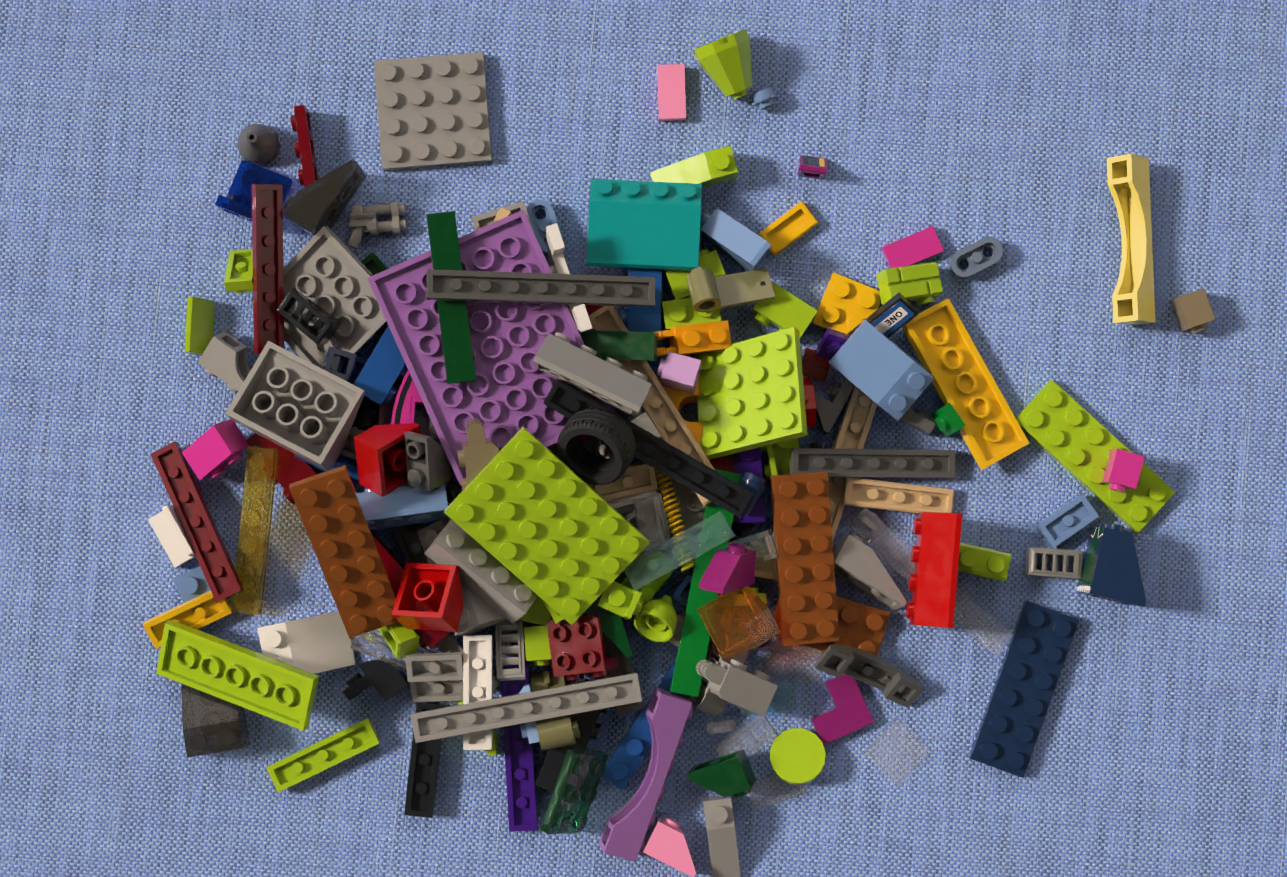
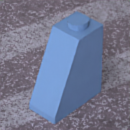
(734, 239)

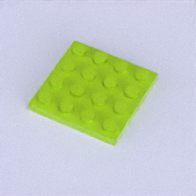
(752, 394)

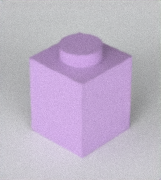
(680, 372)

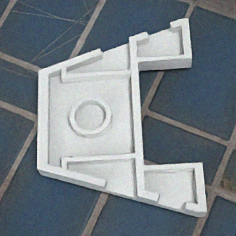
(558, 266)

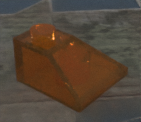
(738, 622)

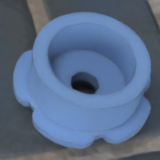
(764, 98)

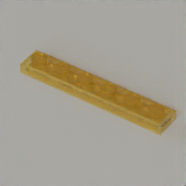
(255, 528)

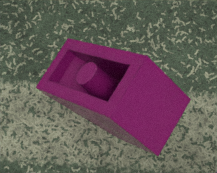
(729, 569)

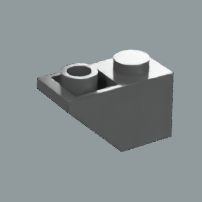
(425, 462)

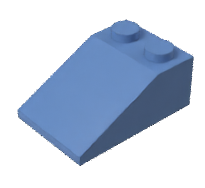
(881, 370)

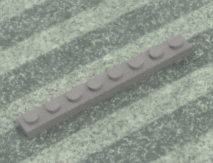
(526, 707)

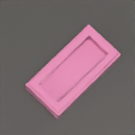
(671, 92)

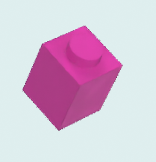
(1122, 470)

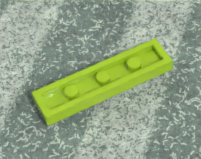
(323, 754)

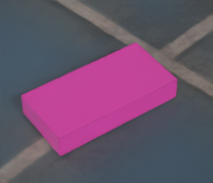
(913, 248)

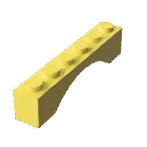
(1130, 189)

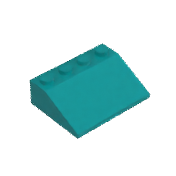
(644, 224)

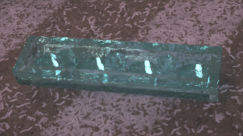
(679, 550)

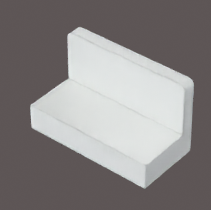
(172, 536)

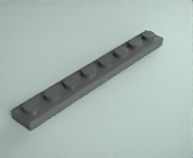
(540, 288)

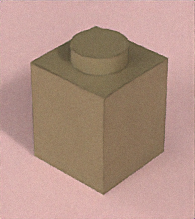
(1193, 311)

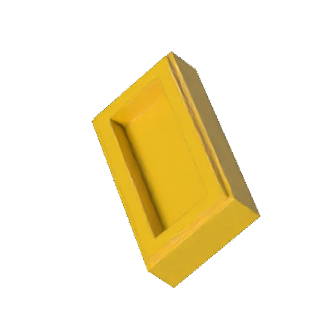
(788, 228)

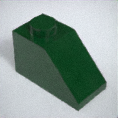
(725, 774)

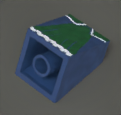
(1112, 567)

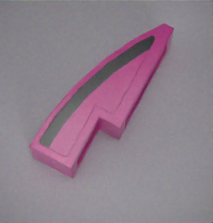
(406, 401)

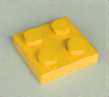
(845, 304)

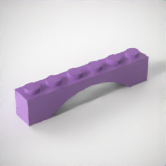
(627, 828)

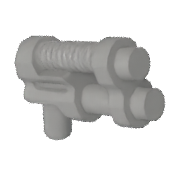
(366, 220)

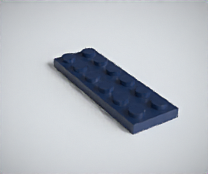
(1023, 689)

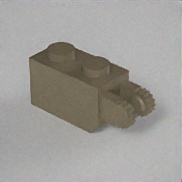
(476, 451)

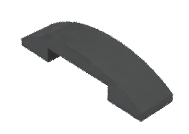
(872, 670)

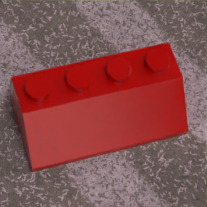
(934, 569)

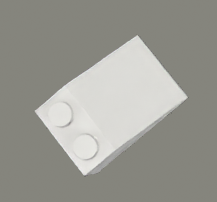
(309, 643)

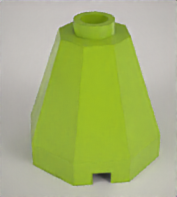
(728, 63)

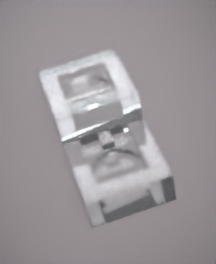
(750, 737)

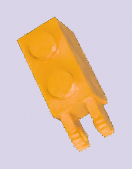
(696, 339)

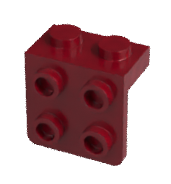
(579, 648)

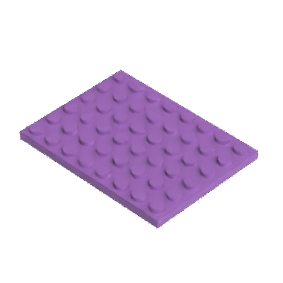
(503, 342)

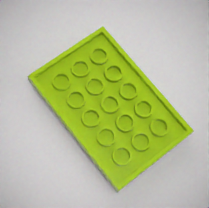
(547, 525)

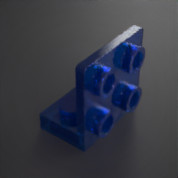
(240, 193)

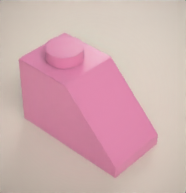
(670, 846)

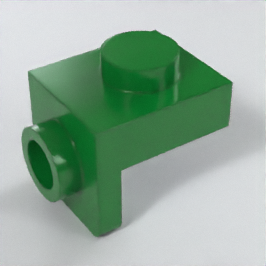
(947, 419)

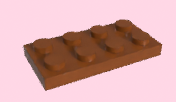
(858, 626)

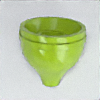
(657, 620)

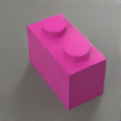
(216, 449)

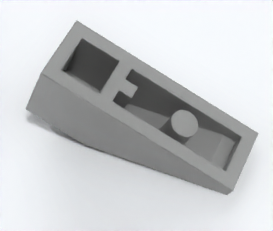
(864, 570)
(721, 836)

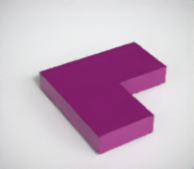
(847, 716)

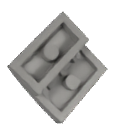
(435, 676)

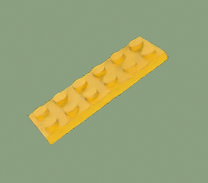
(966, 383)

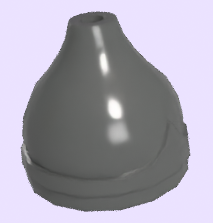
(258, 144)

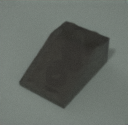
(324, 199)
(211, 723)

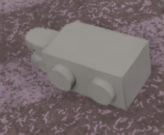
(737, 685)

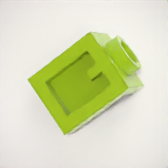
(621, 600)

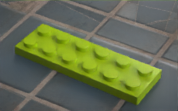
(1083, 450)
(237, 675)

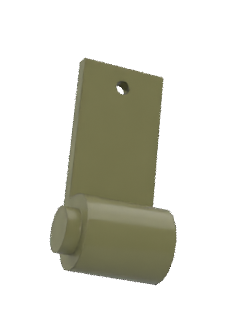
(728, 291)
(554, 731)

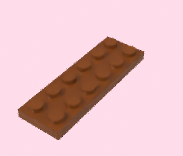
(345, 550)
(804, 558)

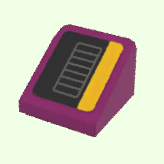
(812, 167)

